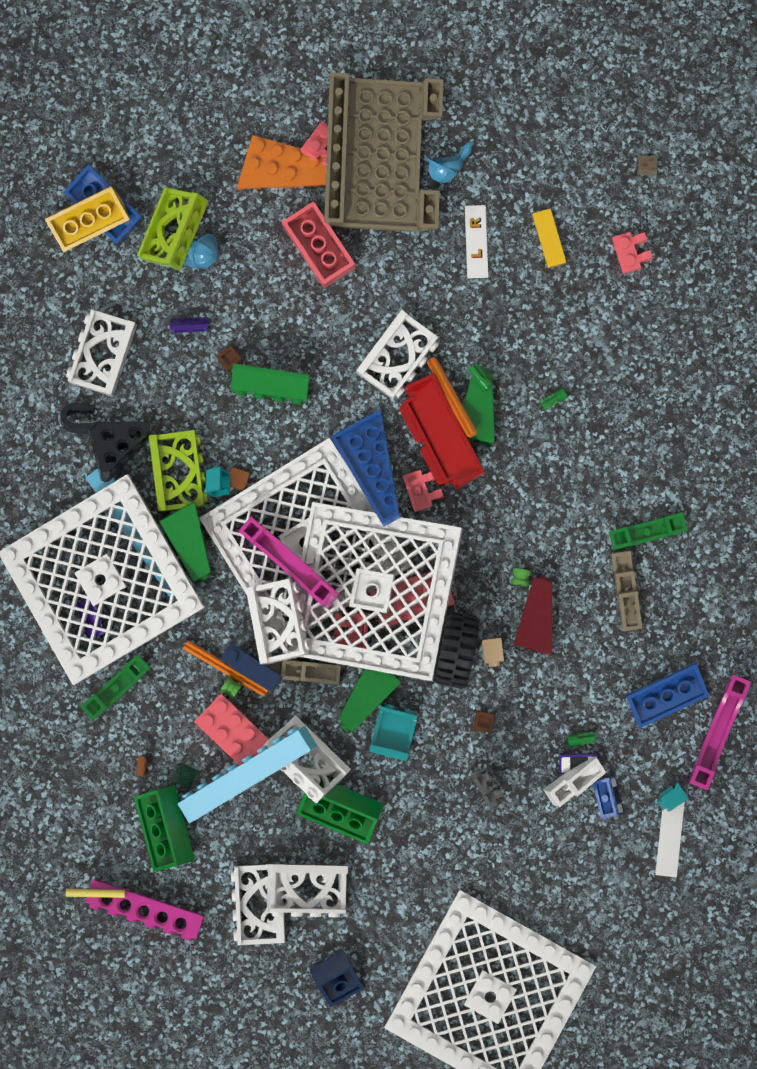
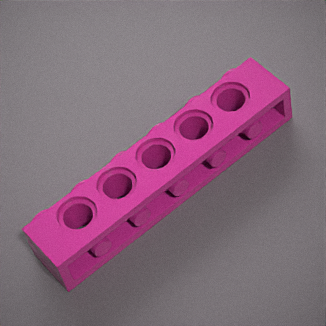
(193, 919)

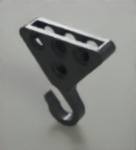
(105, 451)

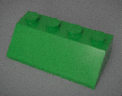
(270, 384)
(343, 812)
(164, 828)

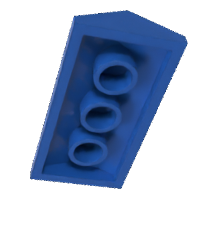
(90, 183)
(667, 695)

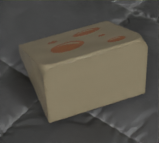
(647, 165)

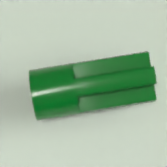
(480, 376)
(553, 399)
(581, 739)

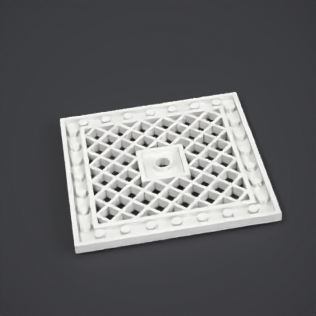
(245, 501)
(30, 588)
(435, 613)
(461, 908)

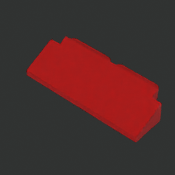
(437, 427)

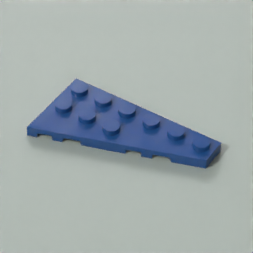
(368, 459)

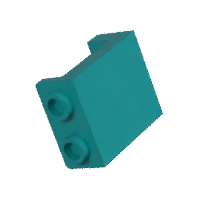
(393, 732)

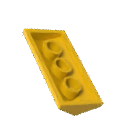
(87, 218)

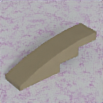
(626, 590)
(307, 671)

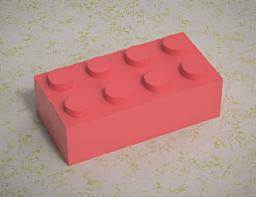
(318, 245)
(398, 605)
(231, 729)

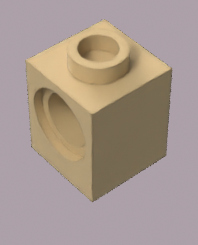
(492, 652)

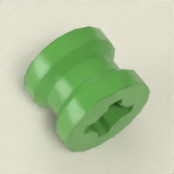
(521, 577)
(231, 688)

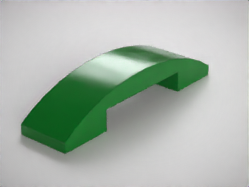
(648, 531)
(115, 688)

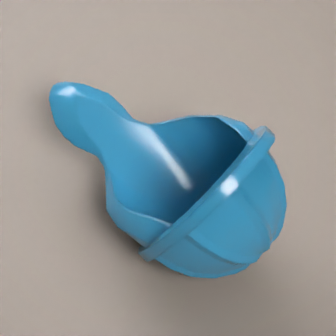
(446, 168)
(202, 252)

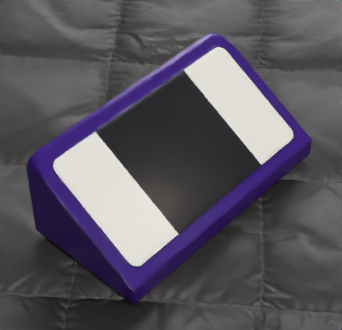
(568, 762)

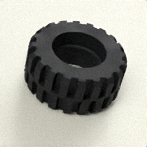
(457, 650)

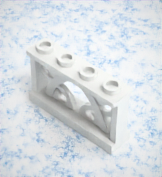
(397, 329)
(110, 377)
(259, 620)
(305, 777)
(285, 874)
(276, 926)

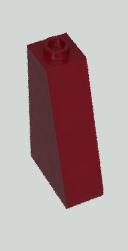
(536, 620)

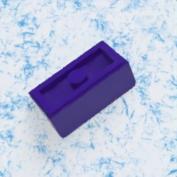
(185, 325)
(91, 619)

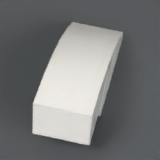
(574, 781)

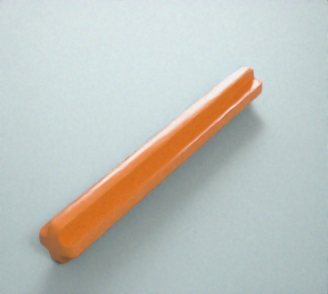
(452, 397)
(223, 667)

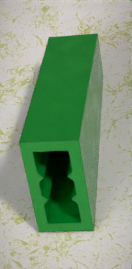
(480, 410)
(188, 540)
(366, 697)

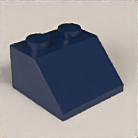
(336, 979)

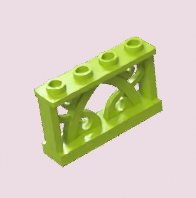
(179, 243)
(160, 451)

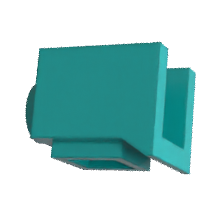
(217, 481)
(672, 797)

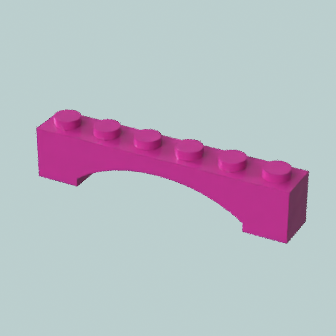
(289, 562)
(718, 732)

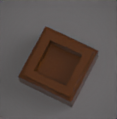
(228, 357)
(484, 721)

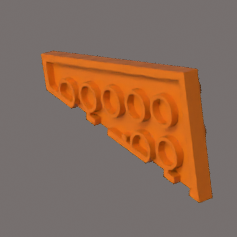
(279, 166)

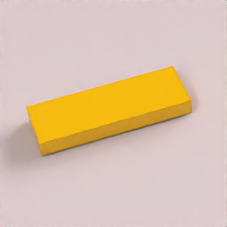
(549, 238)

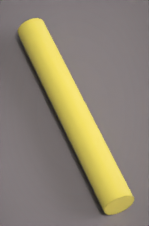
(95, 893)

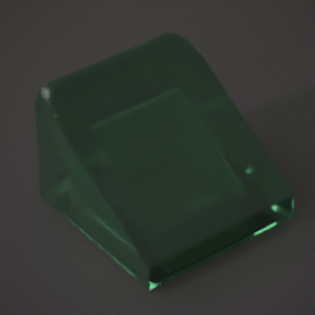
(184, 775)

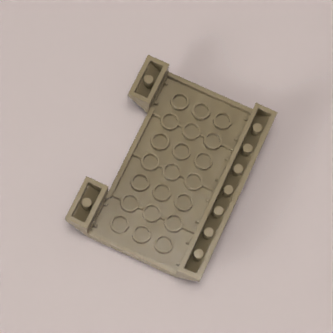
(377, 153)

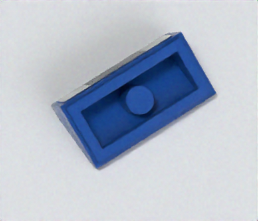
(608, 797)

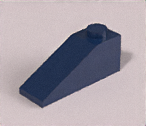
(250, 667)

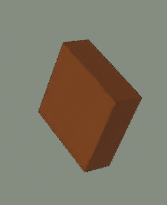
(239, 479)
(141, 766)

